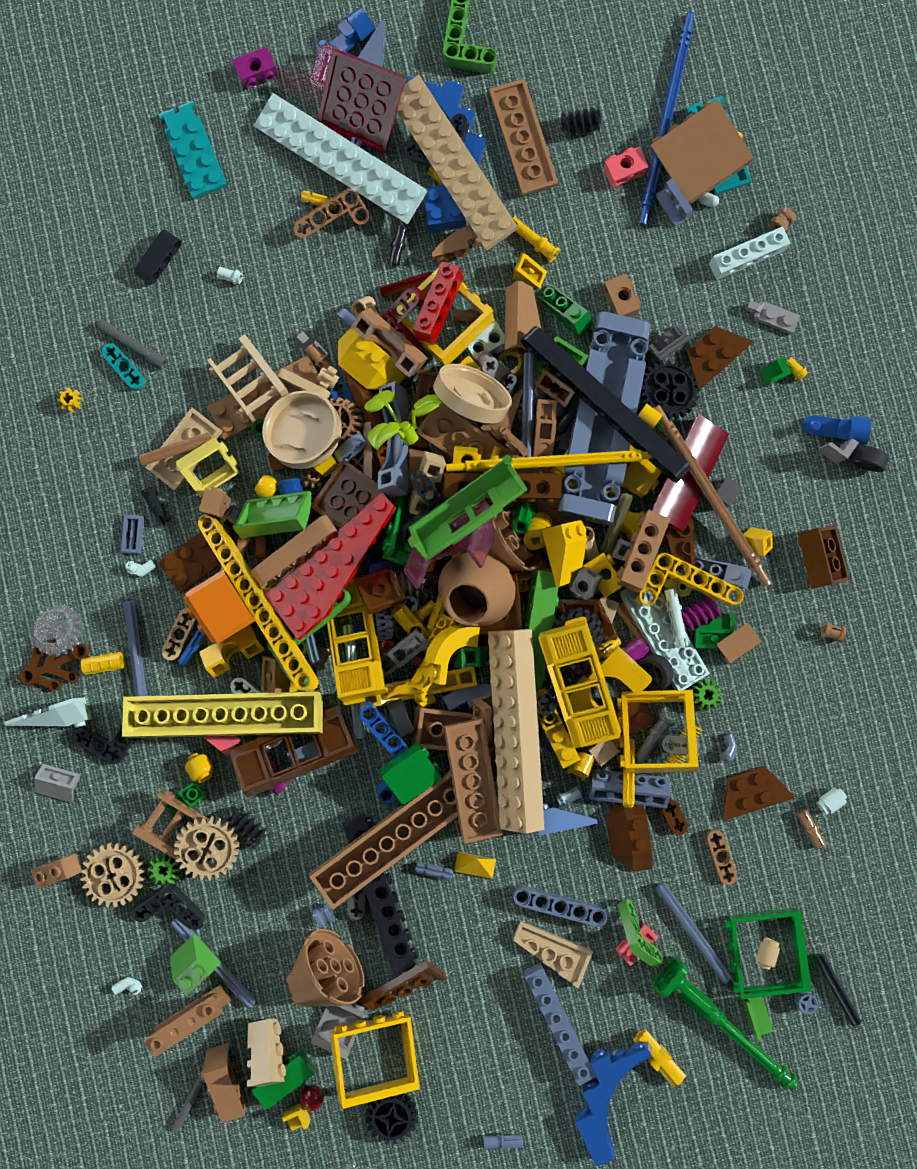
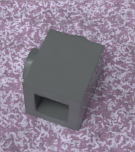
(728, 490)

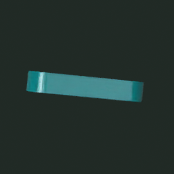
(128, 379)

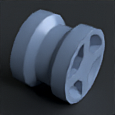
(324, 915)
(810, 1005)

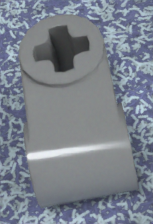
(491, 365)

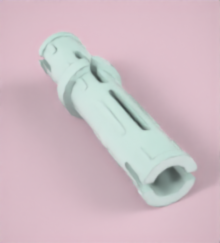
(674, 610)

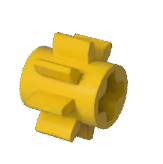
(66, 396)

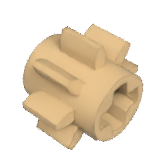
(327, 378)

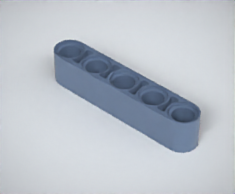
(569, 906)

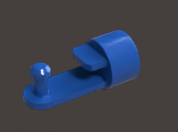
(354, 29)
(855, 427)

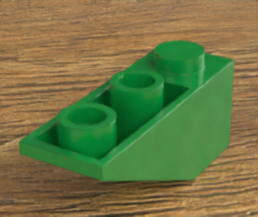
(566, 310)

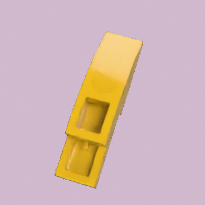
(421, 678)
(557, 735)

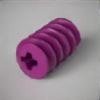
(700, 612)

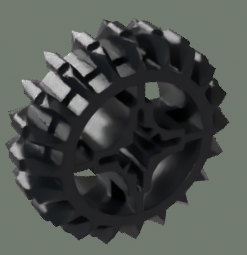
(400, 1117)

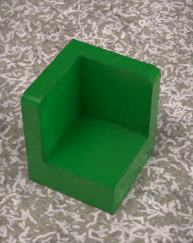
(775, 371)

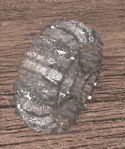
(62, 631)

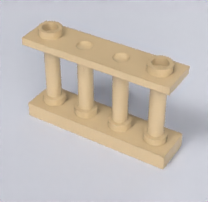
(256, 362)

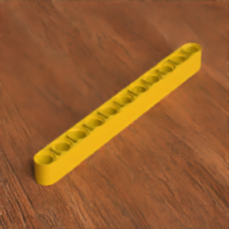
(262, 608)

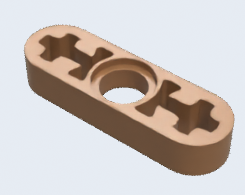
(721, 841)

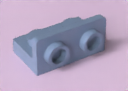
(674, 203)

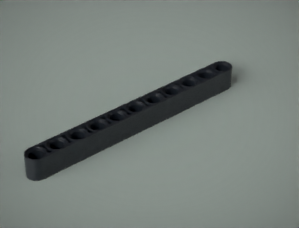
(605, 404)

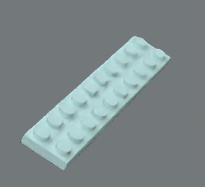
(340, 158)

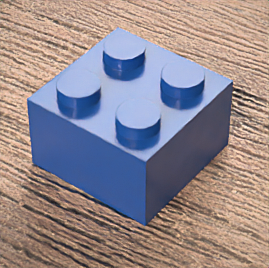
(442, 210)

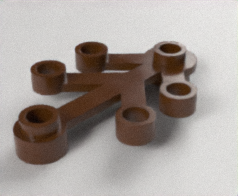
(50, 666)

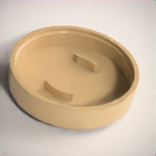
(472, 393)
(302, 429)

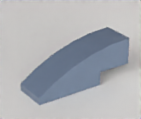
(467, 694)

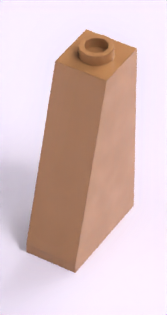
(520, 316)

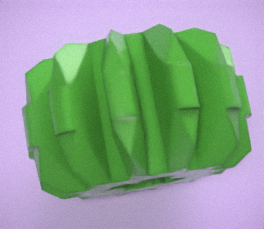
(713, 696)
(166, 876)

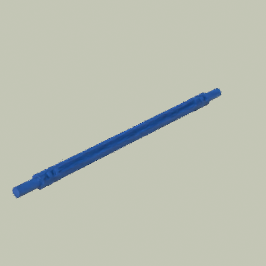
(667, 115)

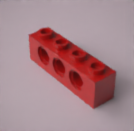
(438, 303)

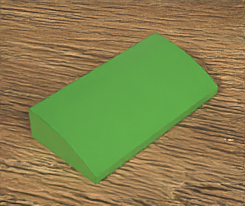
(274, 514)

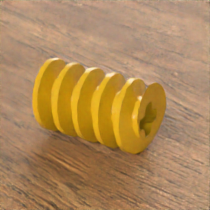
(534, 537)

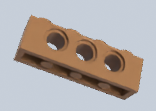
(657, 525)

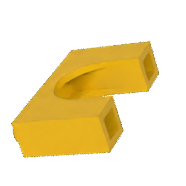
(617, 665)

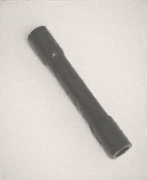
(113, 332)

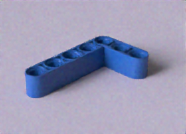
(383, 736)

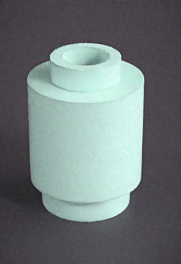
(832, 801)

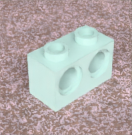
(483, 341)

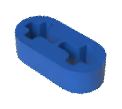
(346, 395)

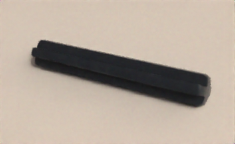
(838, 990)

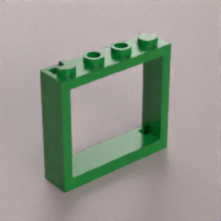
(803, 977)

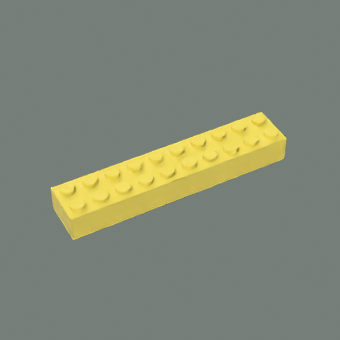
(223, 715)

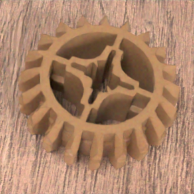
(343, 408)

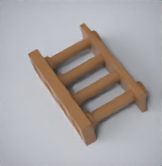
(161, 841)
(187, 1020)

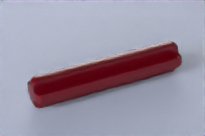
(403, 285)

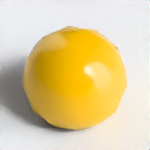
(266, 487)

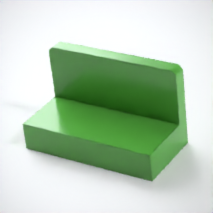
(757, 1017)

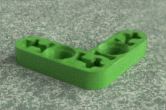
(637, 944)

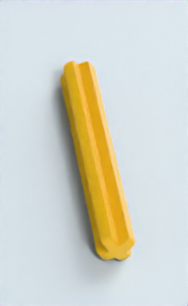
(629, 780)

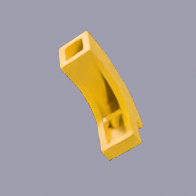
(445, 645)

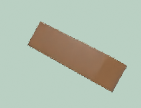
(293, 552)

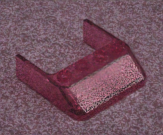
(476, 543)

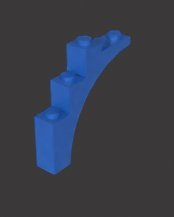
(449, 100)
(609, 1071)

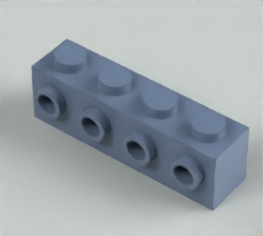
(649, 789)

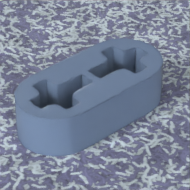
(350, 448)

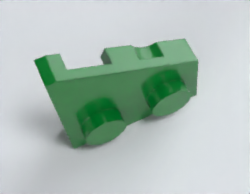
(714, 631)

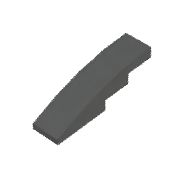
(402, 652)

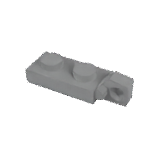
(774, 316)

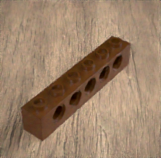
(551, 481)

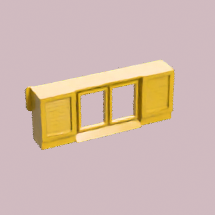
(568, 646)
(362, 676)

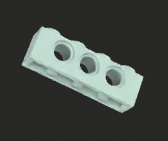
(749, 253)

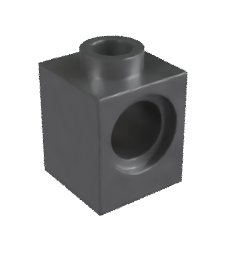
(591, 578)

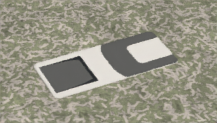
(305, 339)

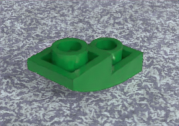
(189, 795)

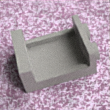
(335, 1016)

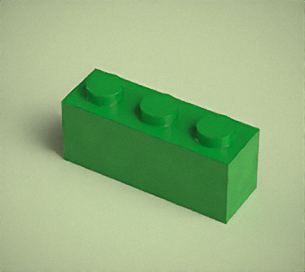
(298, 1070)

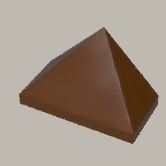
(555, 387)

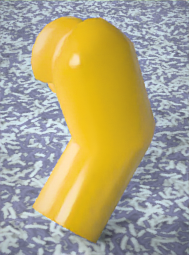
(423, 700)

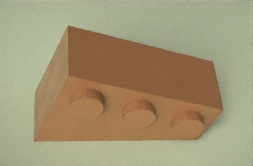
(222, 1084)

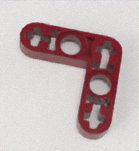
(396, 318)

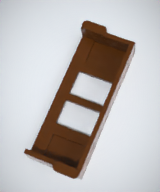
(254, 766)

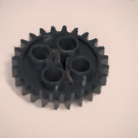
(685, 391)

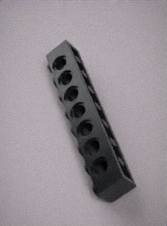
(398, 960)

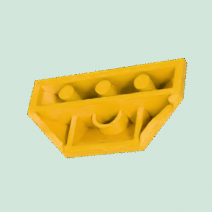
(367, 362)

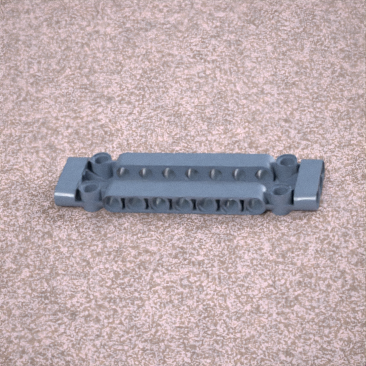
(622, 373)

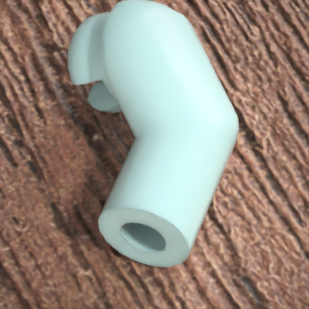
(709, 200)
(138, 569)
(130, 984)

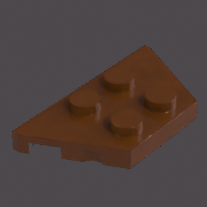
(714, 353)
(595, 606)
(753, 792)

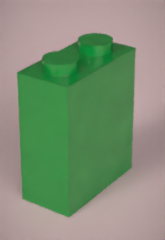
(411, 773)

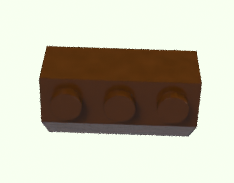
(823, 556)

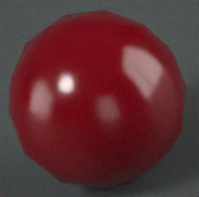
(311, 1098)

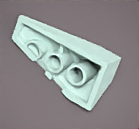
(65, 713)

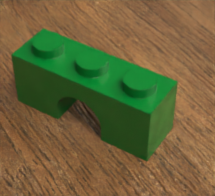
(471, 657)

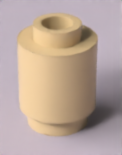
(767, 953)

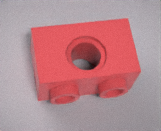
(617, 174)

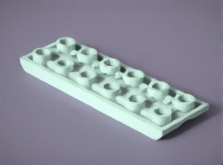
(657, 630)

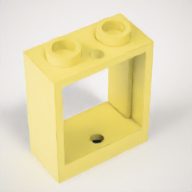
(214, 479)

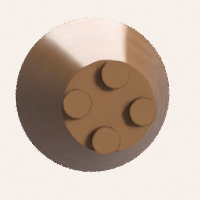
(507, 544)
(326, 972)

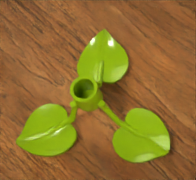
(406, 430)

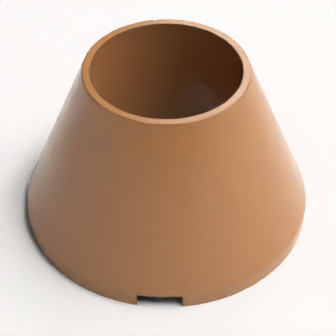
(492, 580)

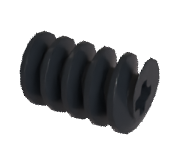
(580, 121)
(247, 827)

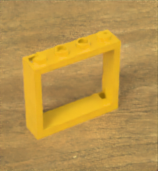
(467, 337)
(684, 696)
(381, 1090)

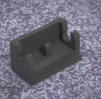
(668, 343)

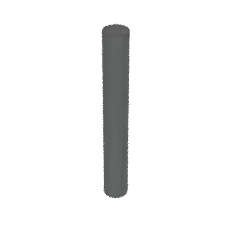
(188, 1104)

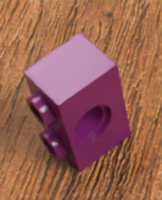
(257, 59)

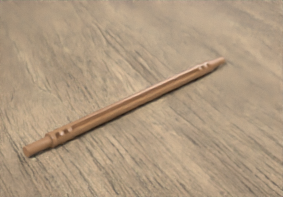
(713, 498)

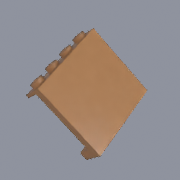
(702, 151)

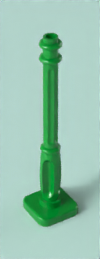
(673, 979)

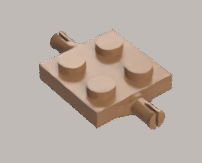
(504, 435)

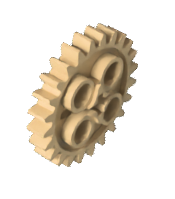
(190, 841)
(129, 868)

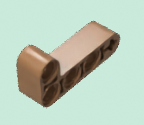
(329, 216)

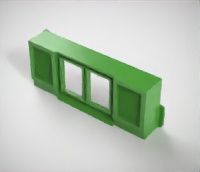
(433, 531)

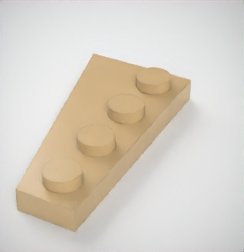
(556, 952)

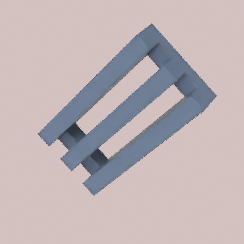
(132, 534)

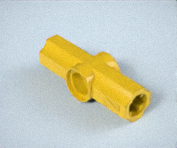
(408, 620)
(661, 1059)

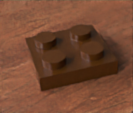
(380, 590)

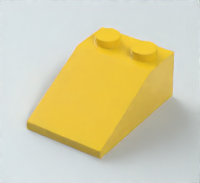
(565, 550)

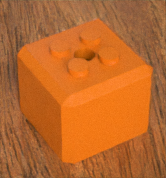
(218, 608)

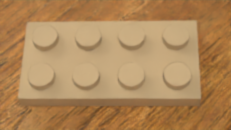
(191, 426)

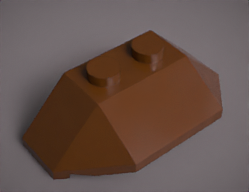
(629, 836)

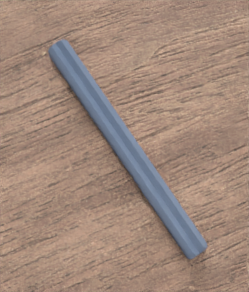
(528, 402)
(135, 648)
(693, 932)
(221, 970)

